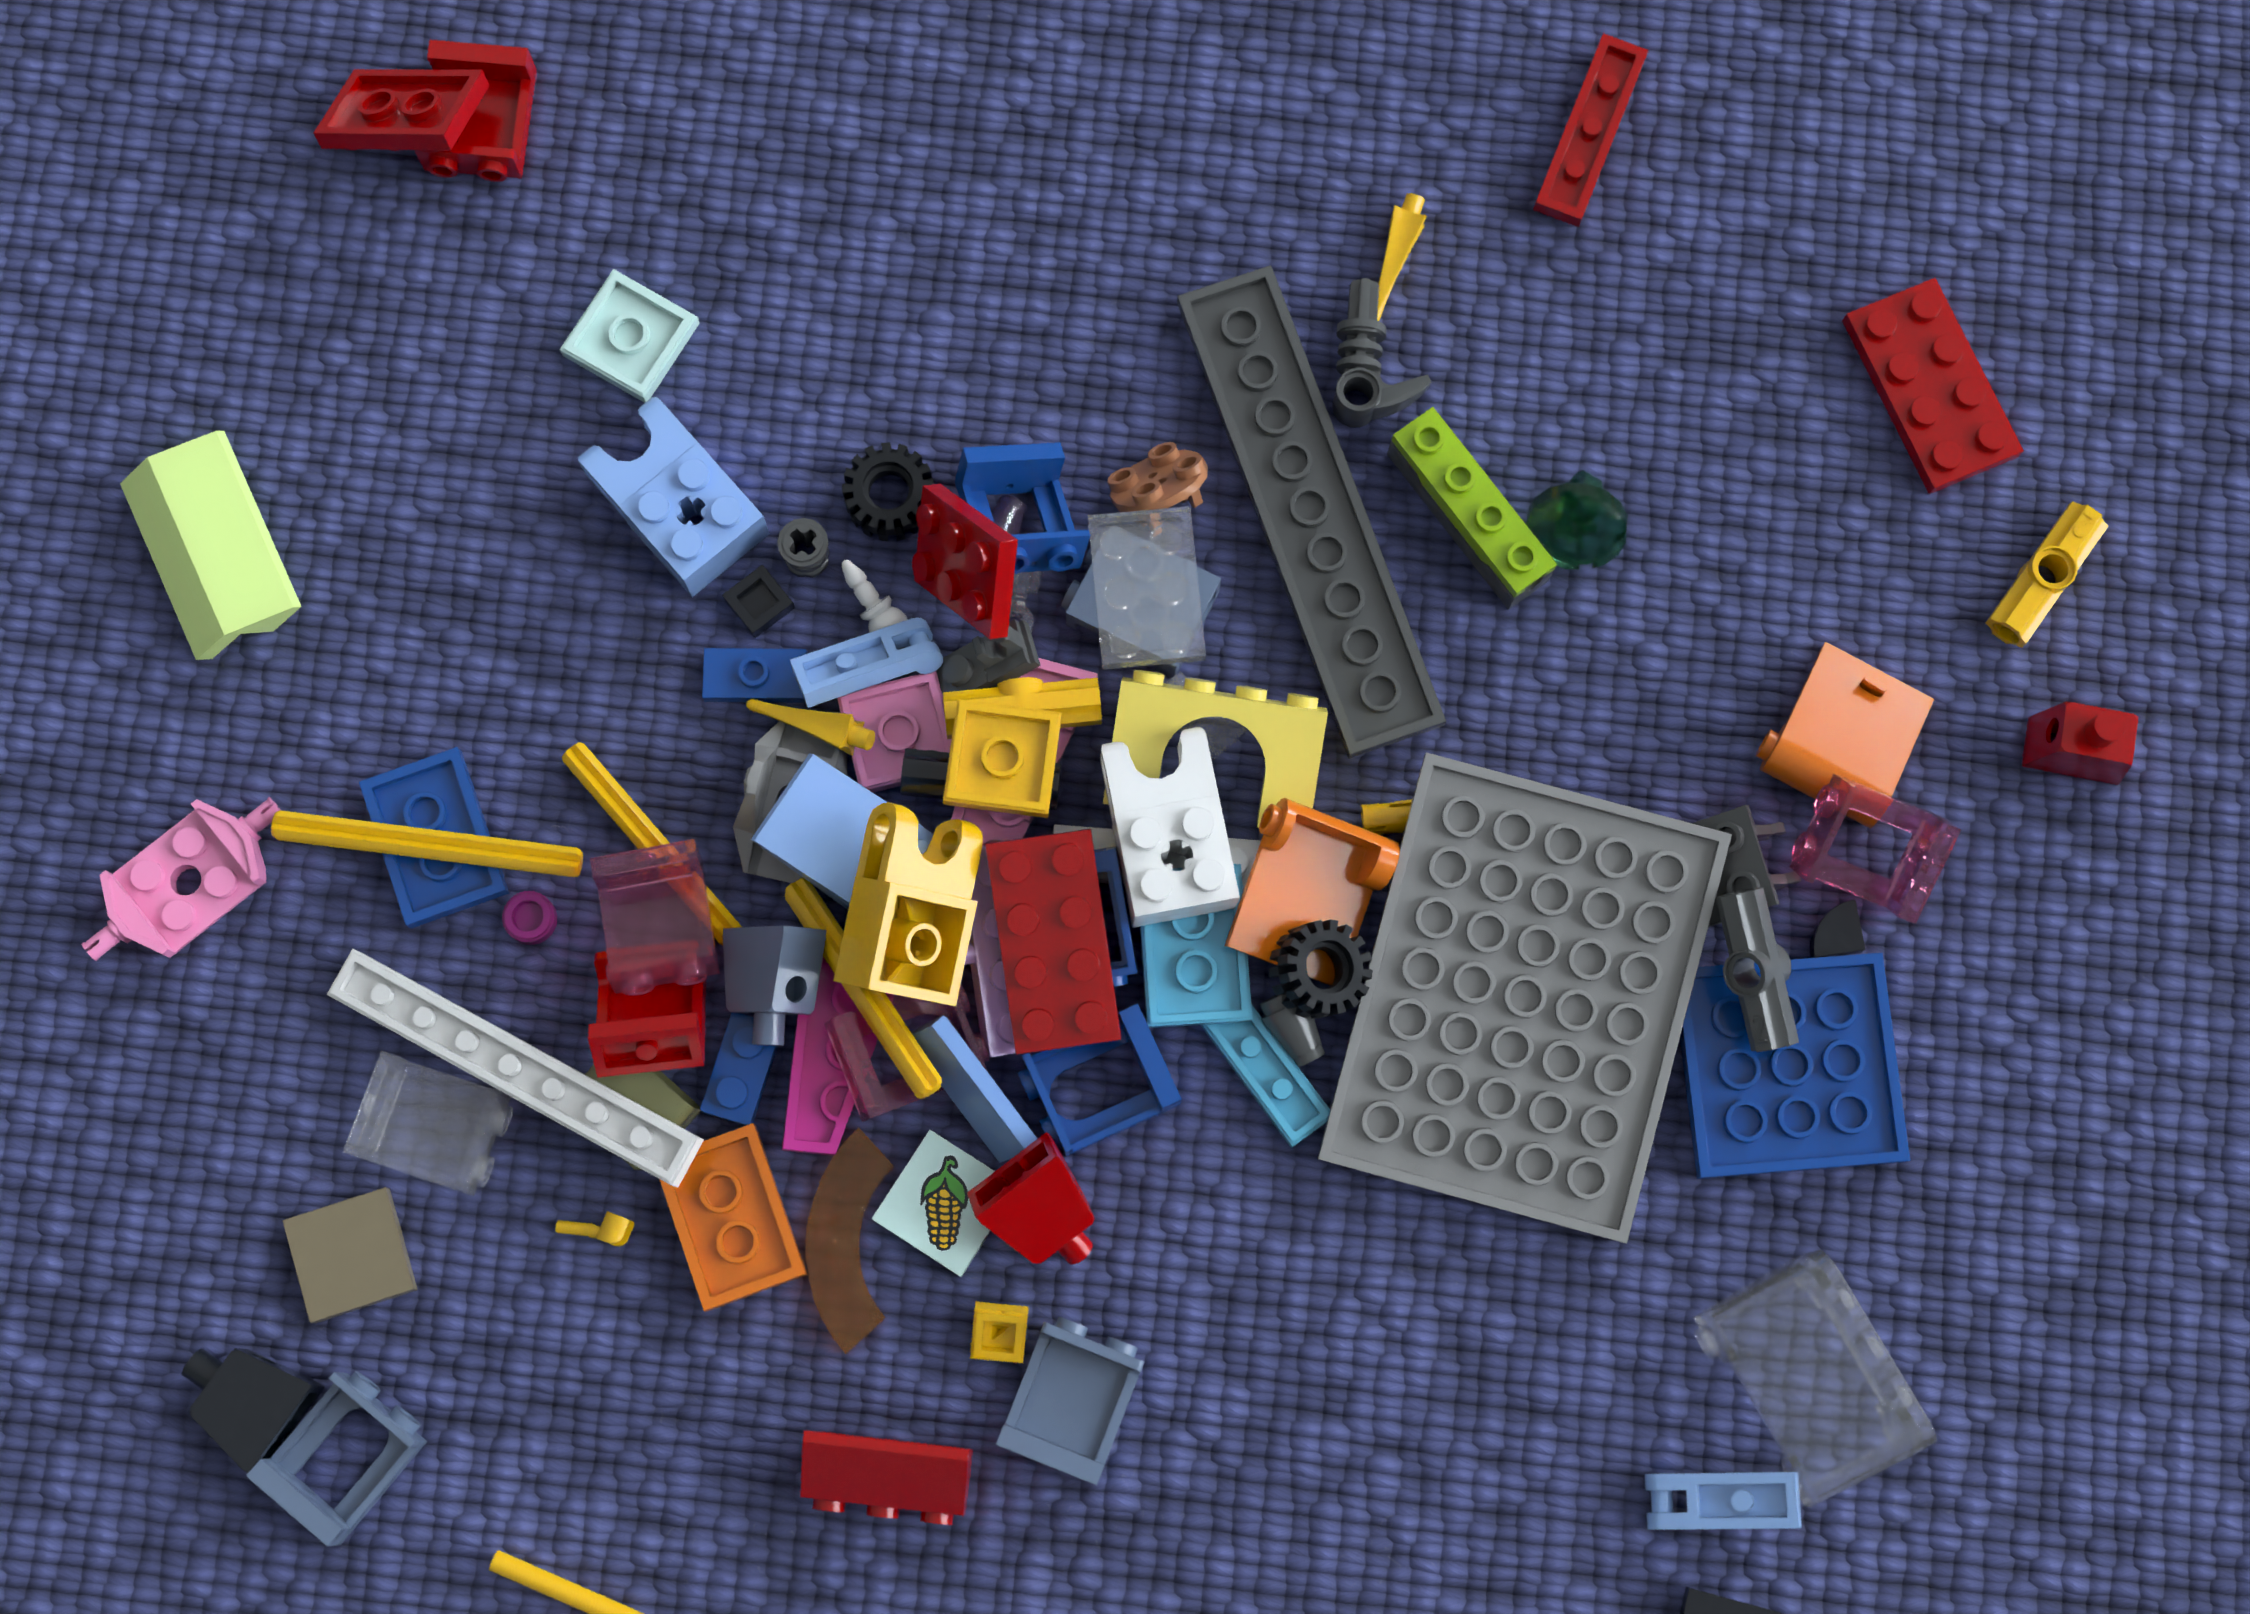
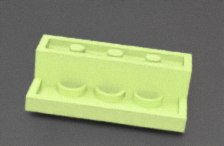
(209, 543)

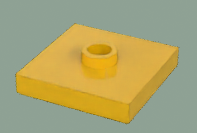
(1002, 758)

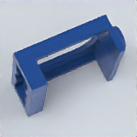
(1026, 470)
(1077, 1135)

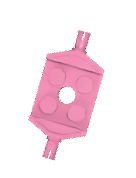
(144, 893)

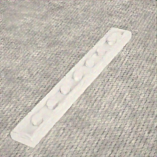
(516, 1068)

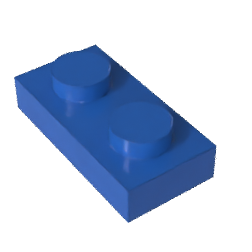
(738, 1074)

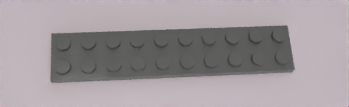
(1310, 512)

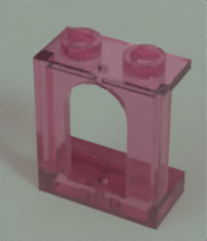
(1918, 866)
(846, 1038)

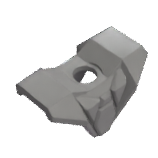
(774, 765)

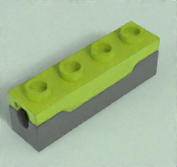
(1471, 508)

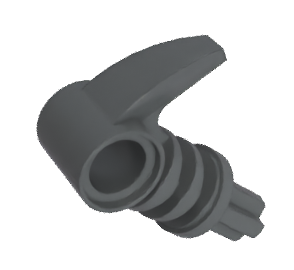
(1360, 366)

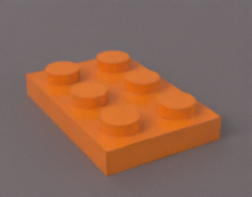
(733, 1221)

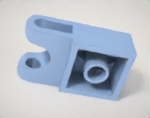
(667, 489)

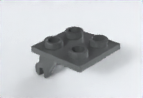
(1744, 860)

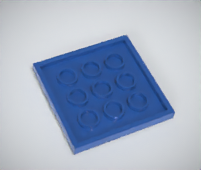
(1803, 1104)

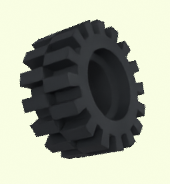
(869, 469)
(1346, 962)

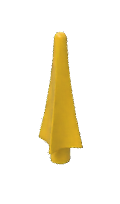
(1403, 233)
(833, 728)

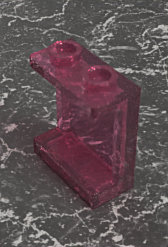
(655, 917)

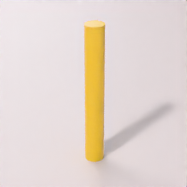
(555, 1586)

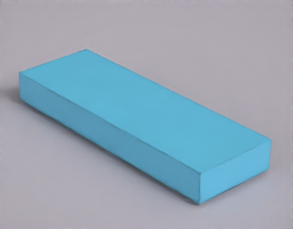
(1271, 1077)

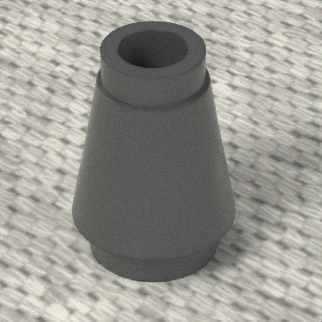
(1295, 1033)

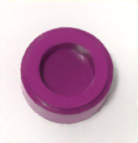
(529, 917)

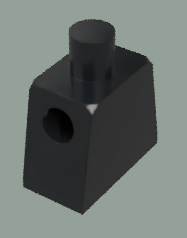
(248, 1402)

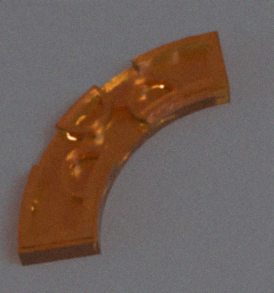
(834, 1240)

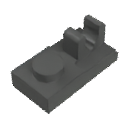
(989, 661)

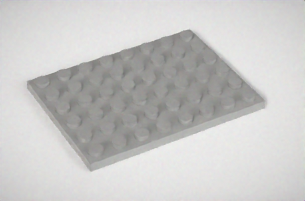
(1525, 997)

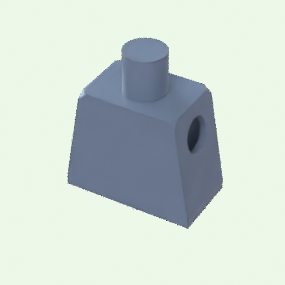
(772, 975)

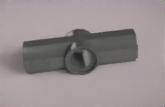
(1762, 999)

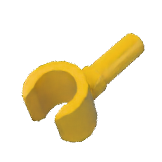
(613, 1230)

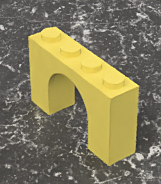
(1287, 731)

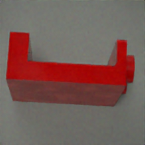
(498, 130)
(647, 1029)

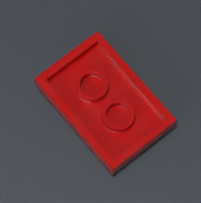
(401, 109)
(965, 560)

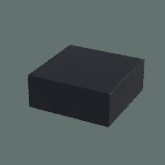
(758, 601)

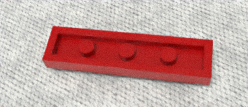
(1590, 130)

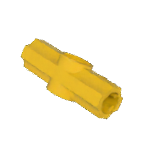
(2033, 597)
(1076, 699)

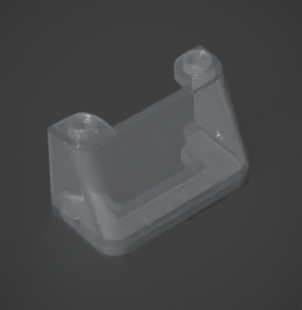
(1817, 1375)

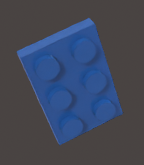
(441, 797)

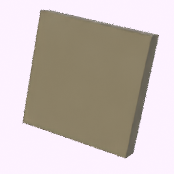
(349, 1255)

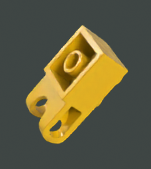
(910, 908)

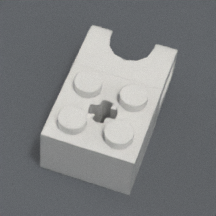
(1164, 817)

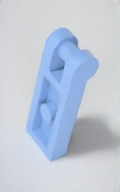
(866, 661)
(1725, 1500)

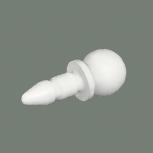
(878, 611)

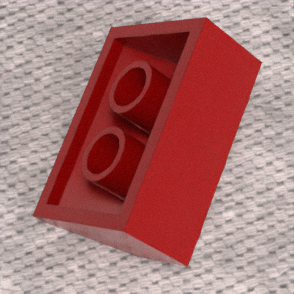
(885, 1476)

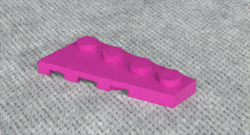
(817, 1090)

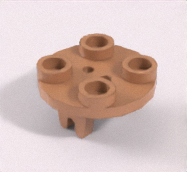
(1159, 480)

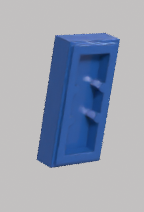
(750, 674)

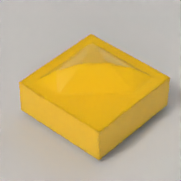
(999, 1332)

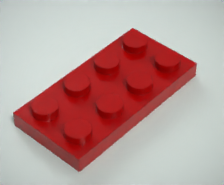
(1932, 385)
(1053, 941)

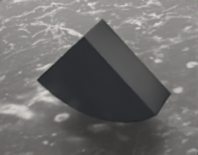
(1838, 932)

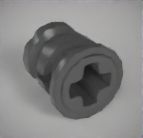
(809, 534)

